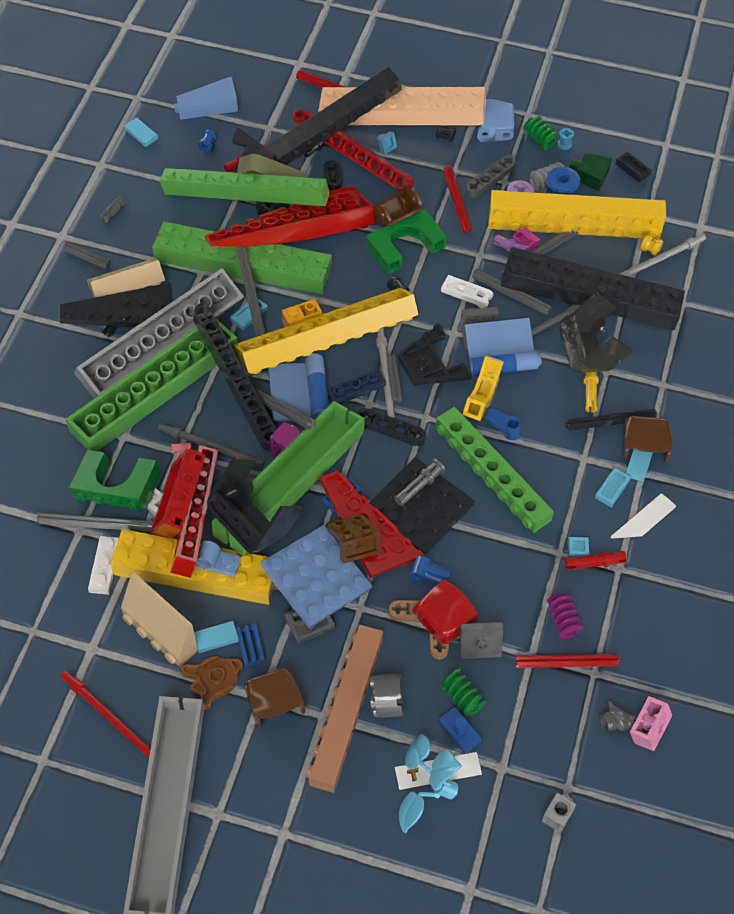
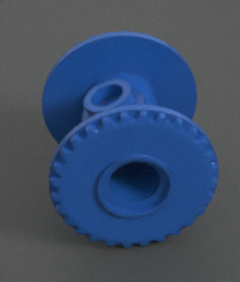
(562, 181)

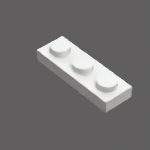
(102, 572)

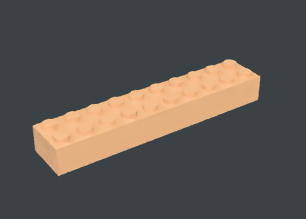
(420, 106)

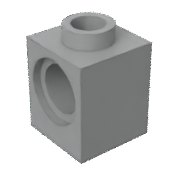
(555, 820)

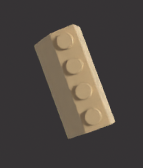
(127, 278)

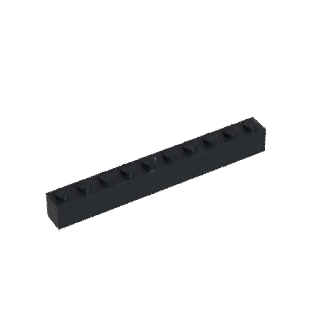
(335, 116)

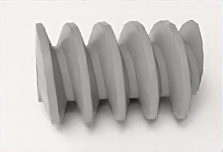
(538, 177)

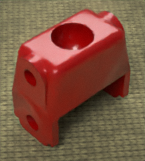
(444, 612)

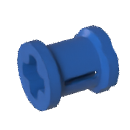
(208, 138)

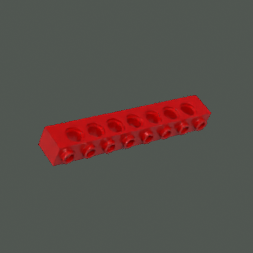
(190, 536)

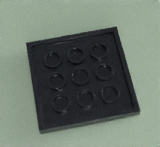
(428, 513)

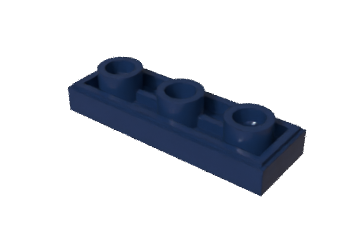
(357, 386)

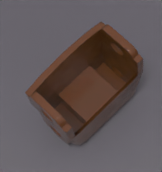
(397, 207)
(647, 435)
(273, 695)

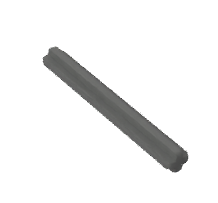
(517, 295)
(286, 410)

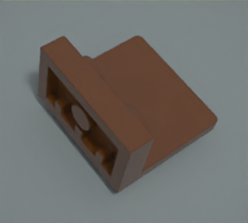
(356, 538)

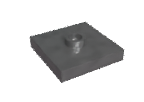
(481, 640)

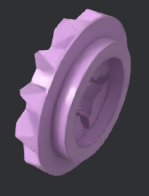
(520, 186)

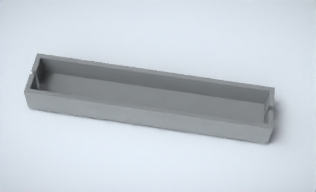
(165, 807)

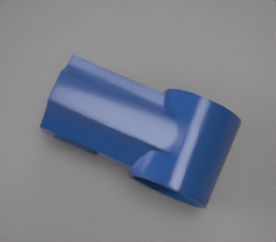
(507, 424)
(425, 570)

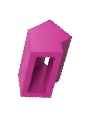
(527, 238)

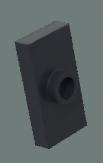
(633, 166)

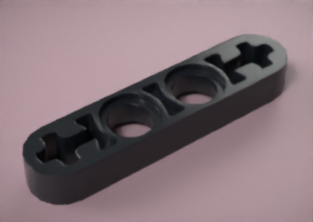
(392, 423)

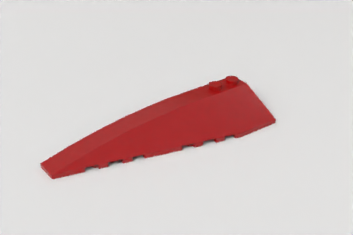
(343, 212)

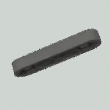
(492, 177)

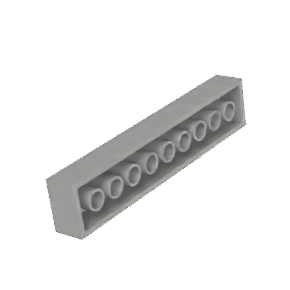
(156, 333)

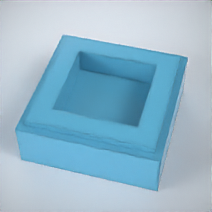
(578, 546)

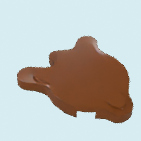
(213, 678)

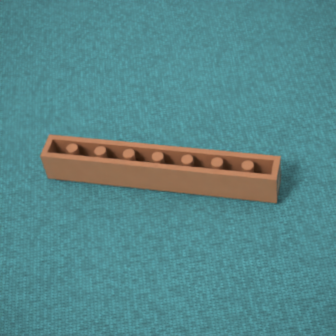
(346, 709)

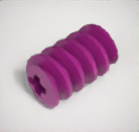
(564, 616)

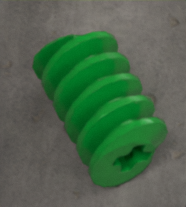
(541, 132)
(462, 694)

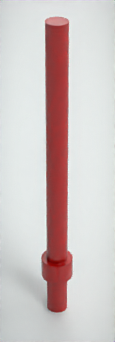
(78, 687)

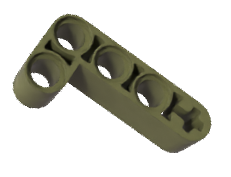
(262, 165)

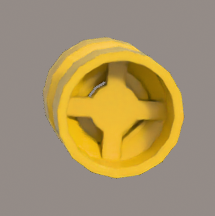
(651, 245)

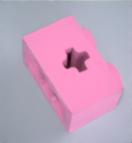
(651, 723)

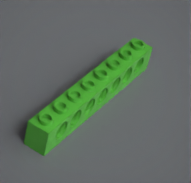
(503, 472)

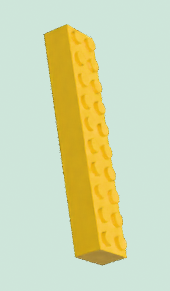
(581, 213)
(326, 330)

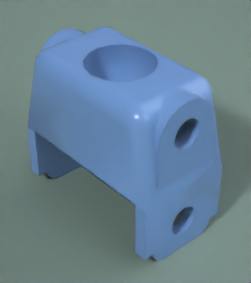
(497, 122)

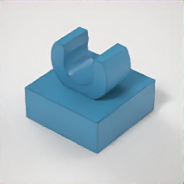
(387, 142)

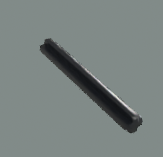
(606, 420)

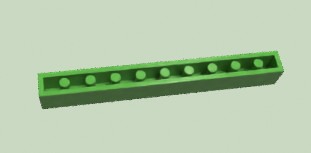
(245, 186)

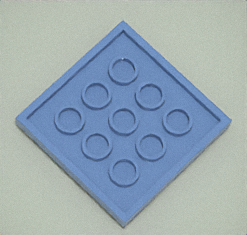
(315, 577)

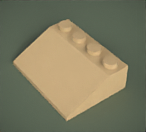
(158, 622)

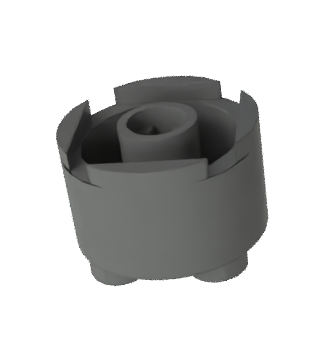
(387, 695)

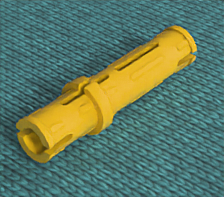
(591, 381)

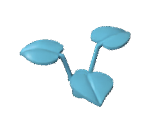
(442, 769)

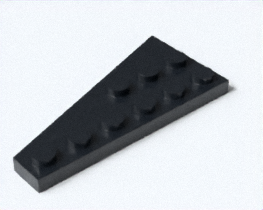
(117, 309)

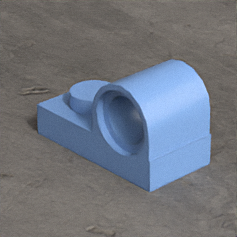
(214, 560)

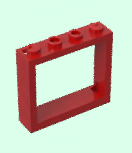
(177, 493)

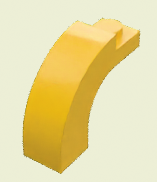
(484, 390)

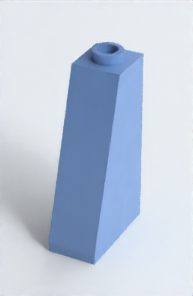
(208, 100)

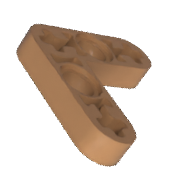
(403, 604)

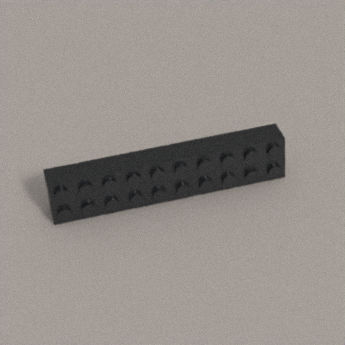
(576, 283)

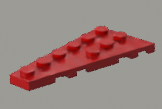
(394, 547)

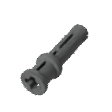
(425, 477)

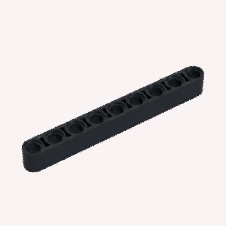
(231, 368)

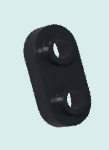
(332, 174)

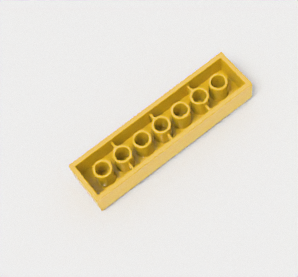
(153, 558)

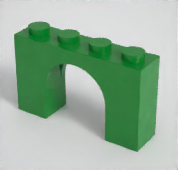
(418, 225)
(132, 493)

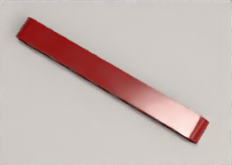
(358, 154)

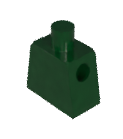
(592, 169)

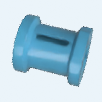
(565, 142)

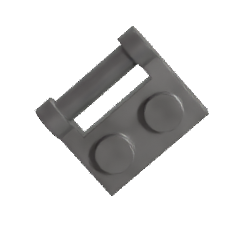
(300, 630)

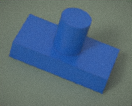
(459, 730)

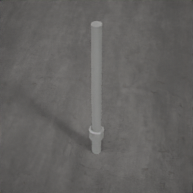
(688, 244)
(381, 342)

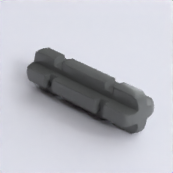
(112, 209)

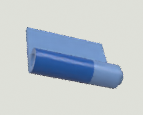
(502, 340)
(300, 386)

